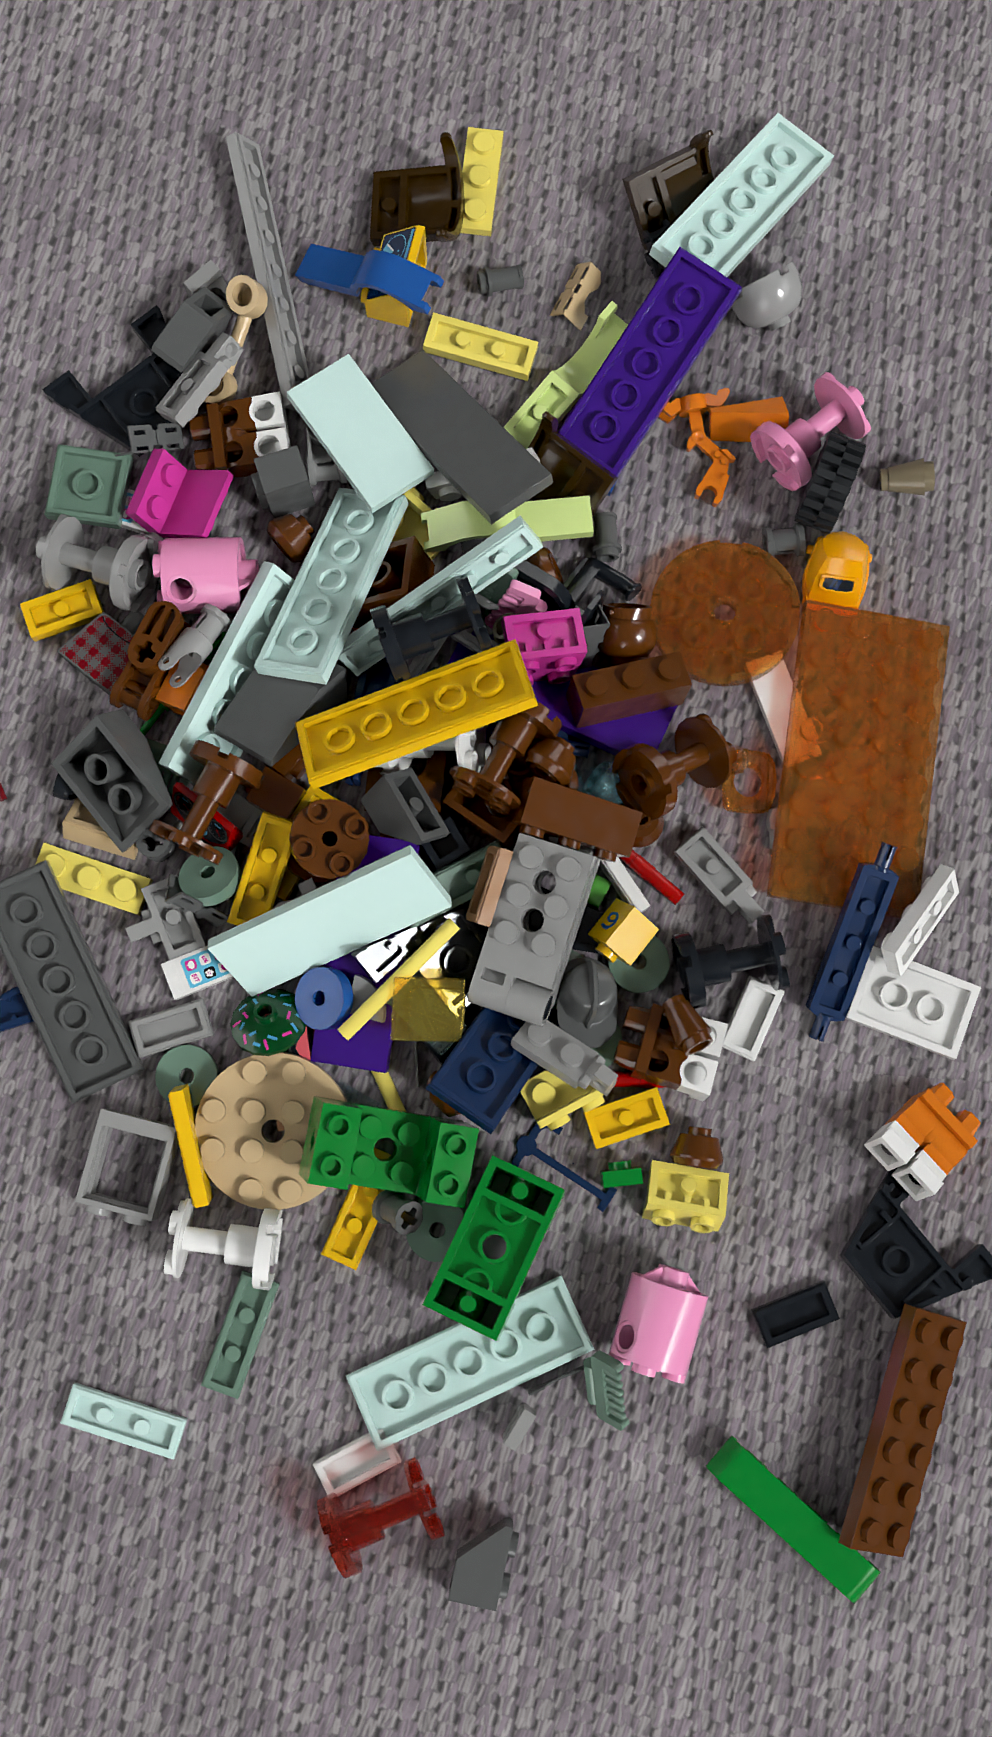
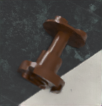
(510, 740)
(652, 777)
(214, 789)
(344, 832)

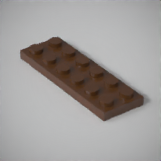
(902, 1432)

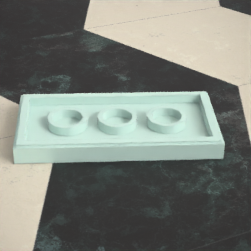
(360, 433)

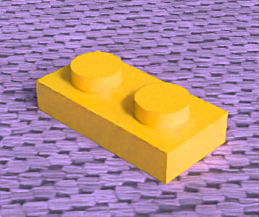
(61, 610)
(626, 1118)

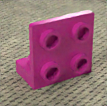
(176, 499)
(549, 643)

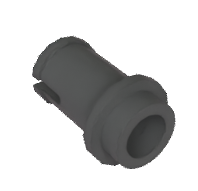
(499, 279)
(607, 545)

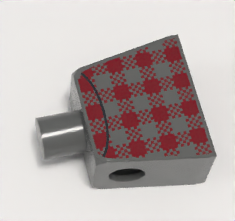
(102, 648)

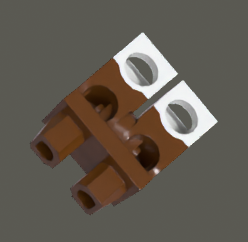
(240, 433)
(658, 1058)

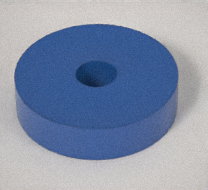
(337, 993)

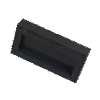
(795, 1314)

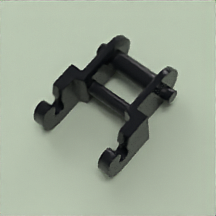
(649, 241)

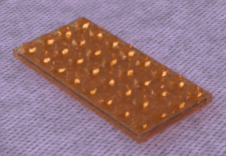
(857, 753)

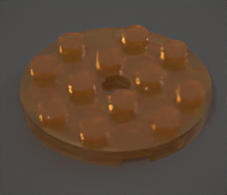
(733, 576)

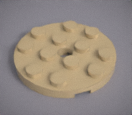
(232, 1122)

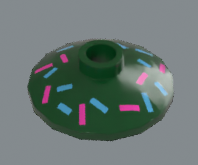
(267, 1034)

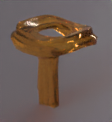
(764, 766)

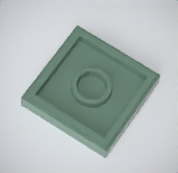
(89, 486)

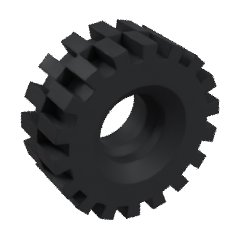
(830, 482)

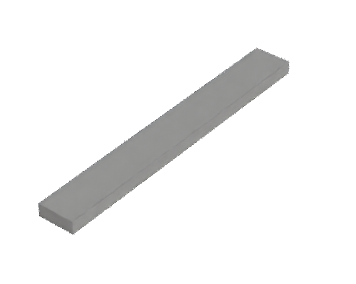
(268, 263)

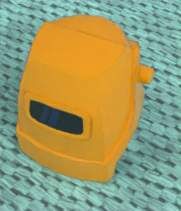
(836, 570)

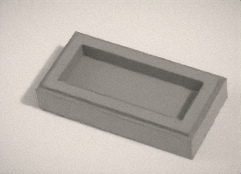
(171, 1028)

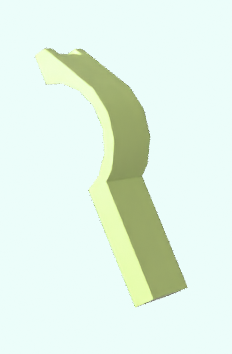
(568, 383)
(547, 518)

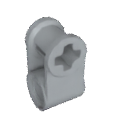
(319, 463)

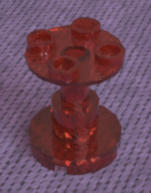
(365, 1523)

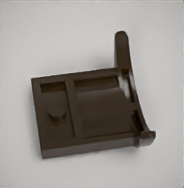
(669, 185)
(420, 197)
(571, 468)

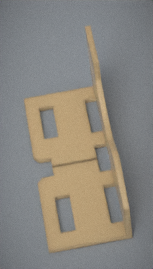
(576, 309)

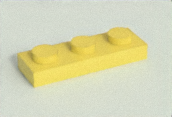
(480, 179)
(480, 346)
(96, 879)

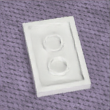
(916, 1007)

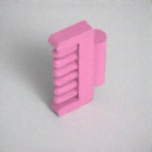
(519, 600)

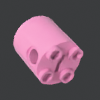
(204, 573)
(659, 1323)

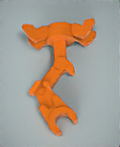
(692, 407)

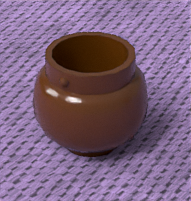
(630, 632)

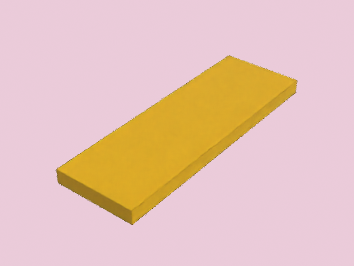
(415, 714)

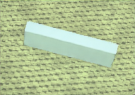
(124, 1420)

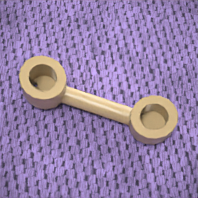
(249, 301)

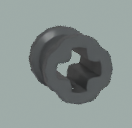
(784, 540)
(161, 852)
(392, 1209)

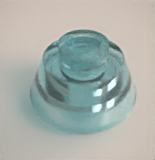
(603, 784)

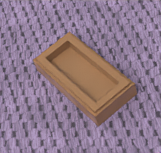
(489, 885)

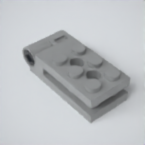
(521, 967)

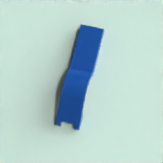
(376, 270)

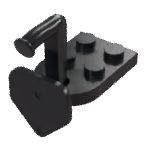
(568, 595)

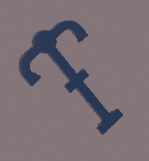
(527, 1146)

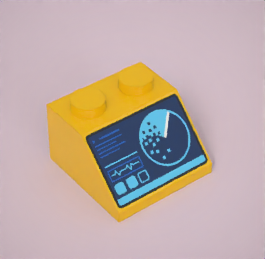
(410, 245)

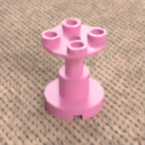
(791, 447)

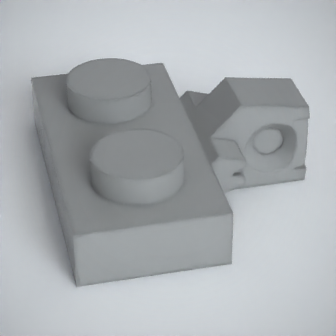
(167, 923)

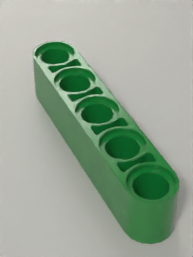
(792, 1519)

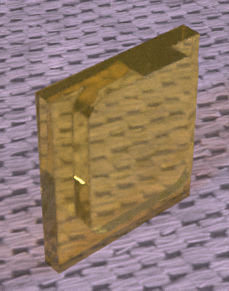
(427, 1009)

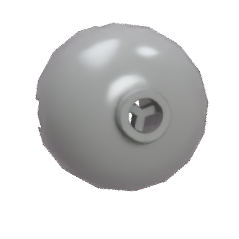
(770, 299)

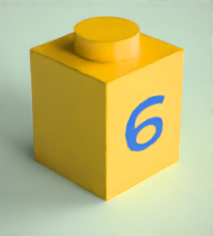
(622, 933)

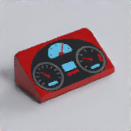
(220, 830)

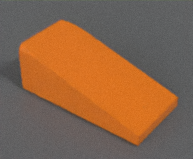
(740, 420)

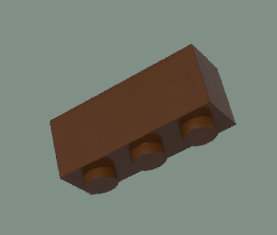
(628, 689)
(576, 819)

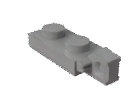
(199, 380)
(719, 874)
(564, 1056)

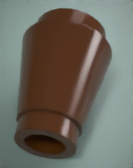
(687, 1026)

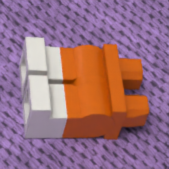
(924, 1141)

